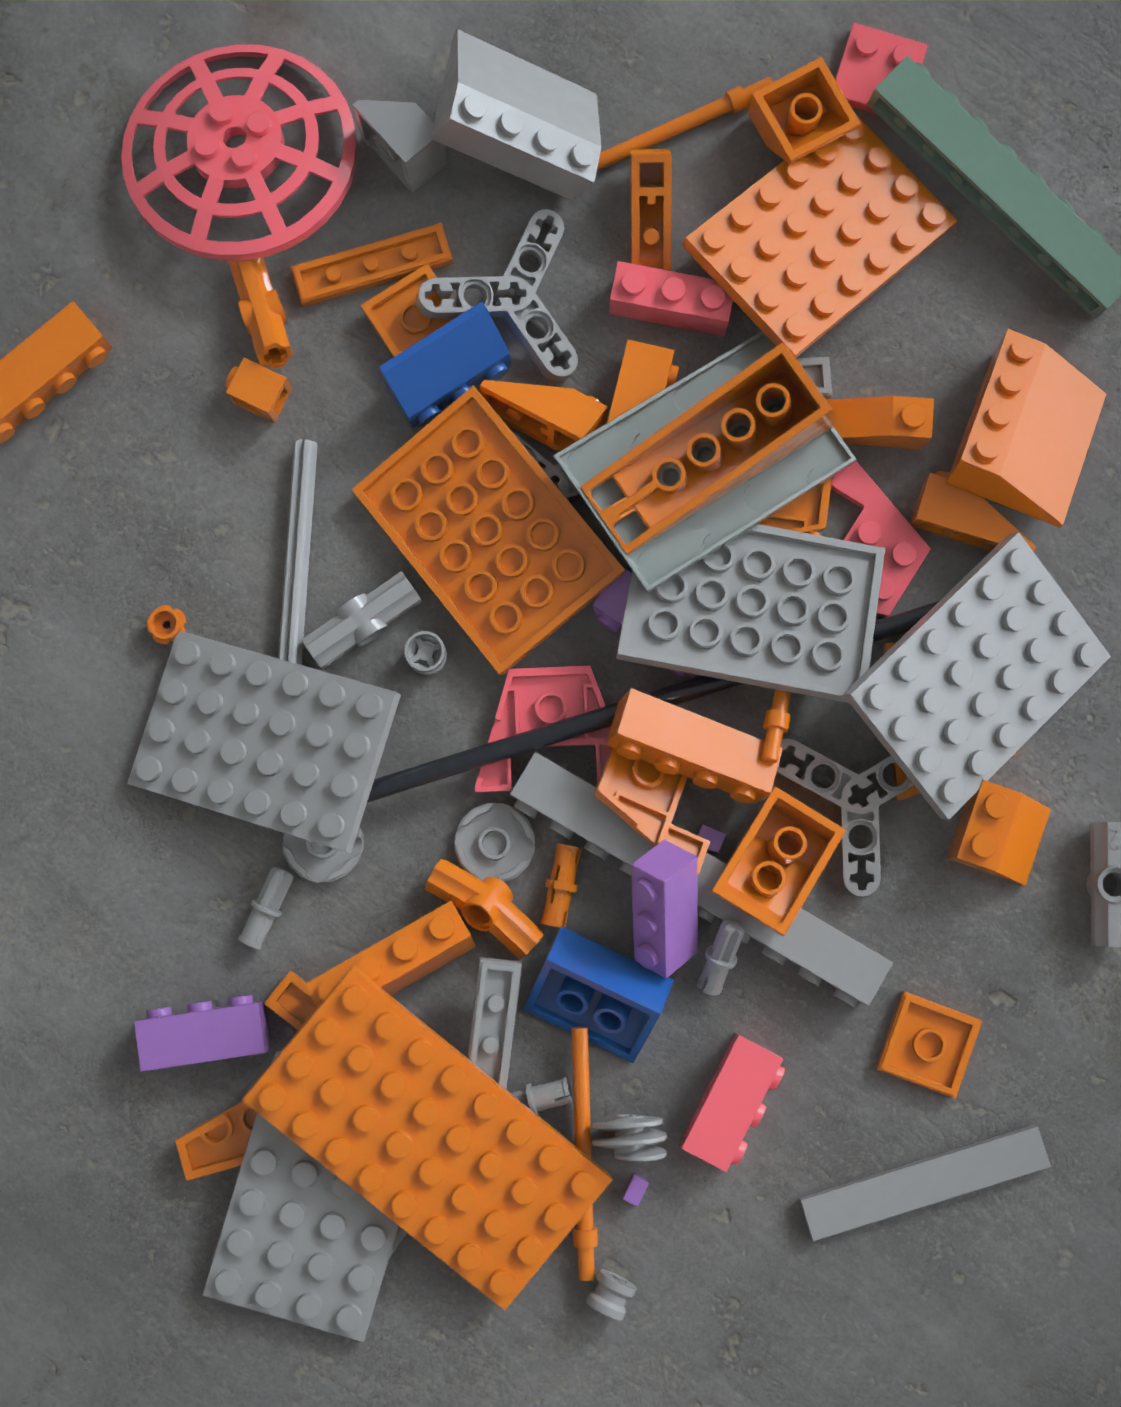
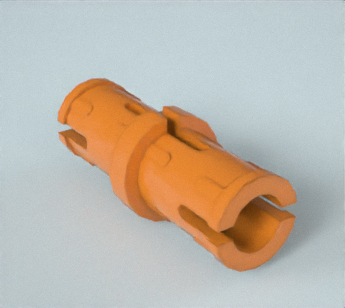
(561, 885)

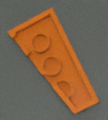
(216, 1142)

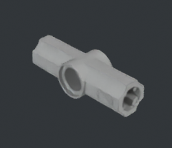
(361, 620)
(1105, 859)

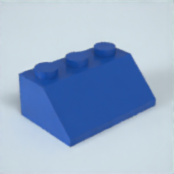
(446, 365)
(599, 991)

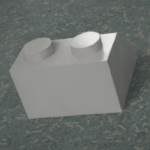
(401, 139)

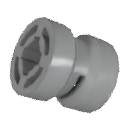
(423, 647)

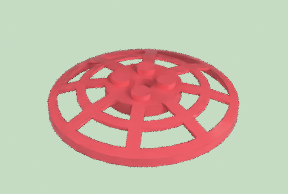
(241, 165)

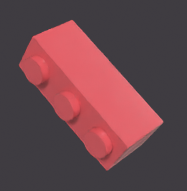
(670, 299)
(732, 1103)

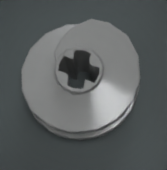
(633, 1137)

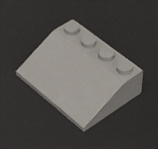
(518, 117)

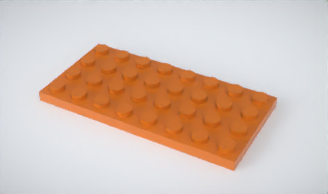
(427, 1137)

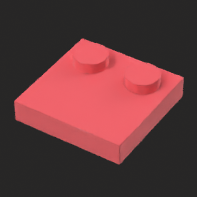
(870, 59)

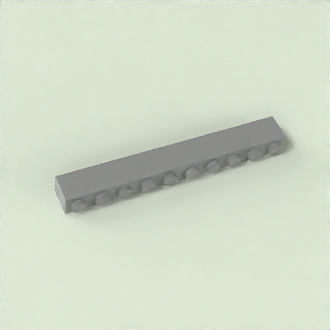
(809, 942)

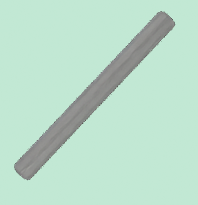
(297, 551)

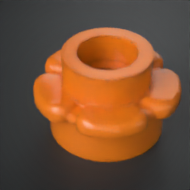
(156, 622)

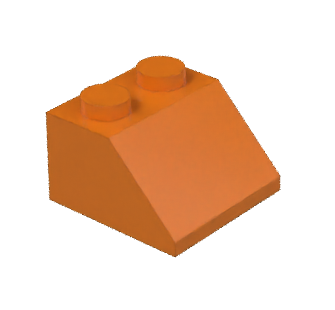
(801, 112)
(999, 832)

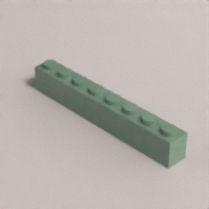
(999, 185)

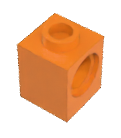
(258, 389)

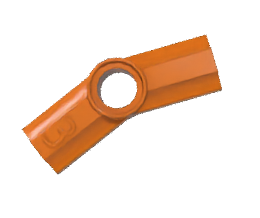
(262, 312)
(485, 906)

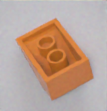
(778, 861)

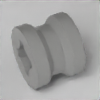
(611, 1294)

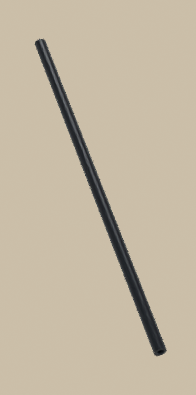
(584, 723)

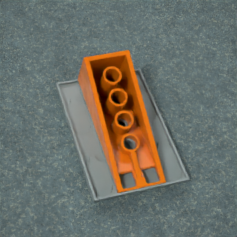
(707, 458)

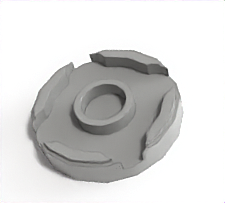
(495, 842)
(321, 862)

